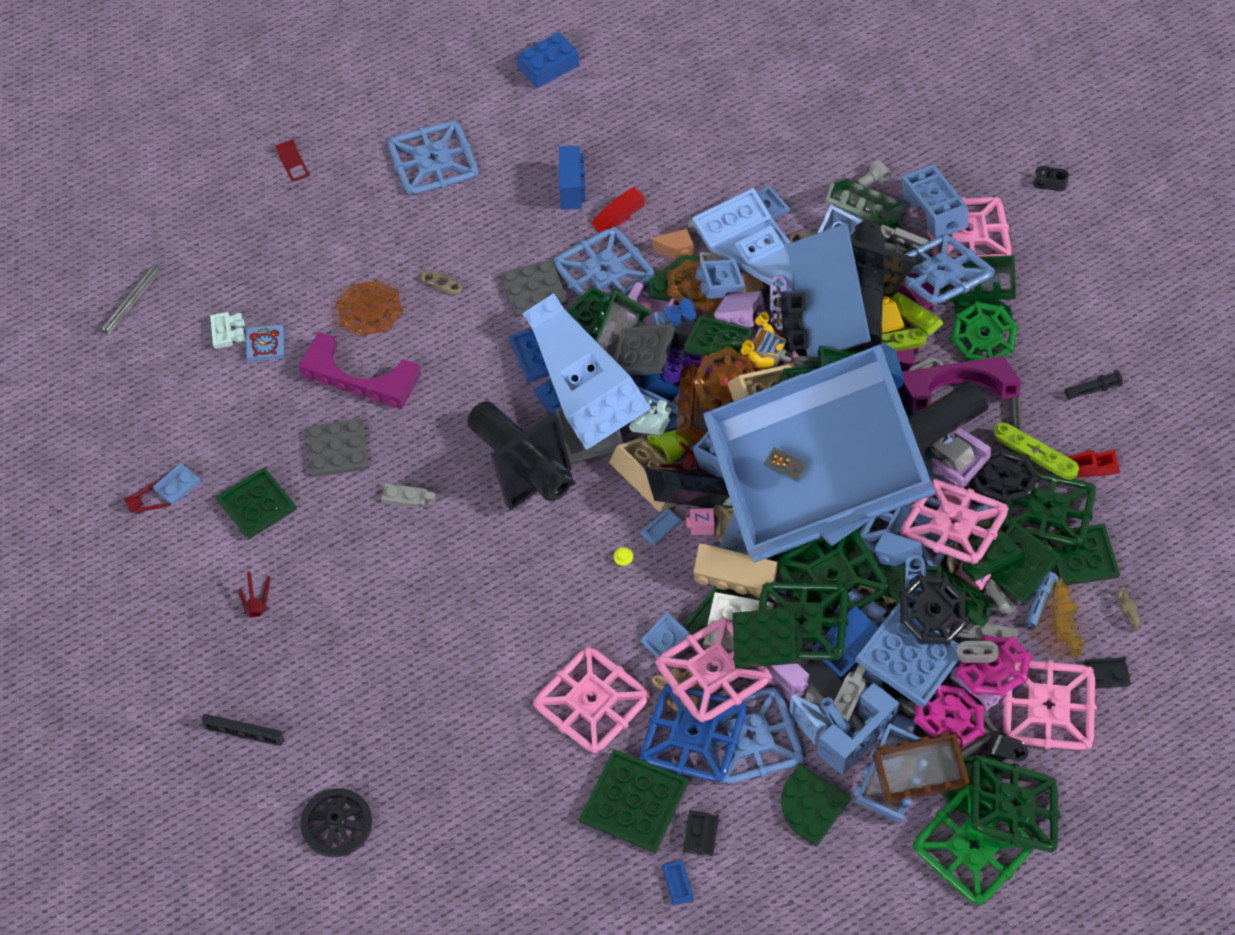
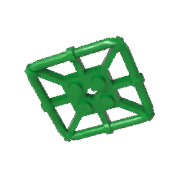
(972, 859)

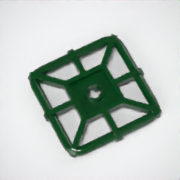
(1058, 512)
(837, 562)
(812, 612)
(1005, 811)

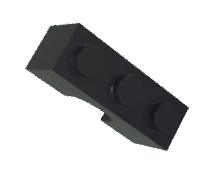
(792, 307)

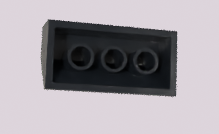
(686, 487)

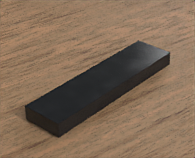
(242, 729)

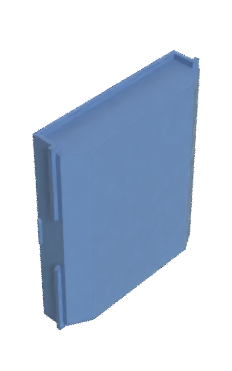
(848, 432)

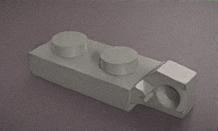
(902, 237)
(407, 496)
(850, 692)

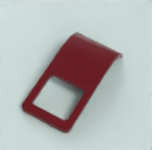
(290, 158)

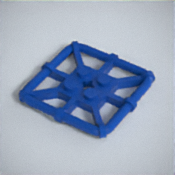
(697, 743)

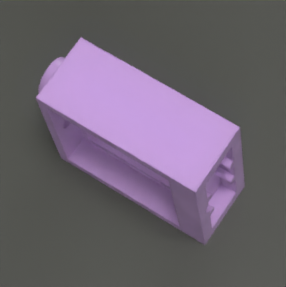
(790, 680)

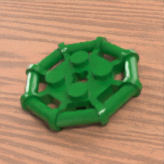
(984, 322)

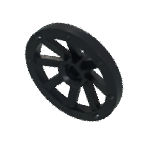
(336, 825)

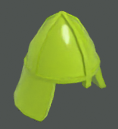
(669, 443)

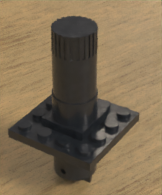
(878, 273)
(946, 415)
(524, 459)

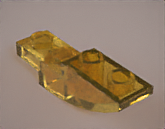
(1062, 618)

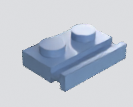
(176, 484)

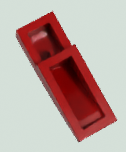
(619, 210)
(1097, 464)

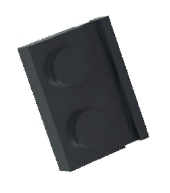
(1109, 672)
(701, 833)

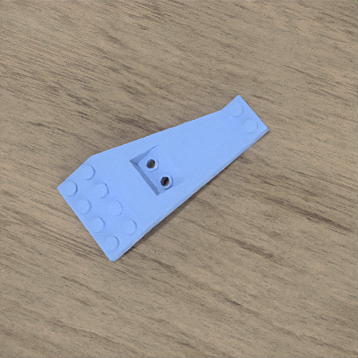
(742, 225)
(599, 399)

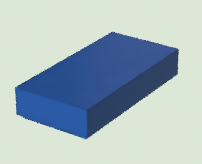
(677, 882)

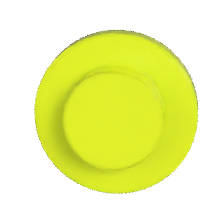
(623, 556)

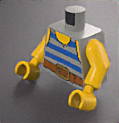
(767, 346)

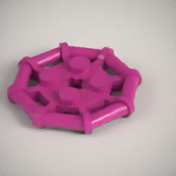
(999, 673)
(959, 712)

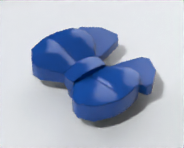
(685, 308)

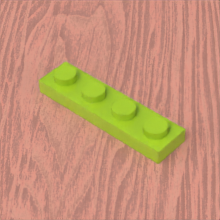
(917, 314)

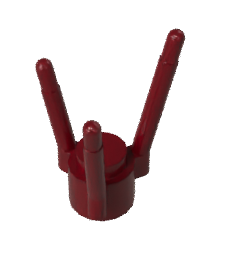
(688, 463)
(134, 501)
(254, 606)

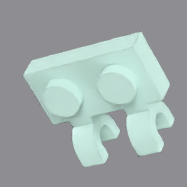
(221, 329)
(651, 422)

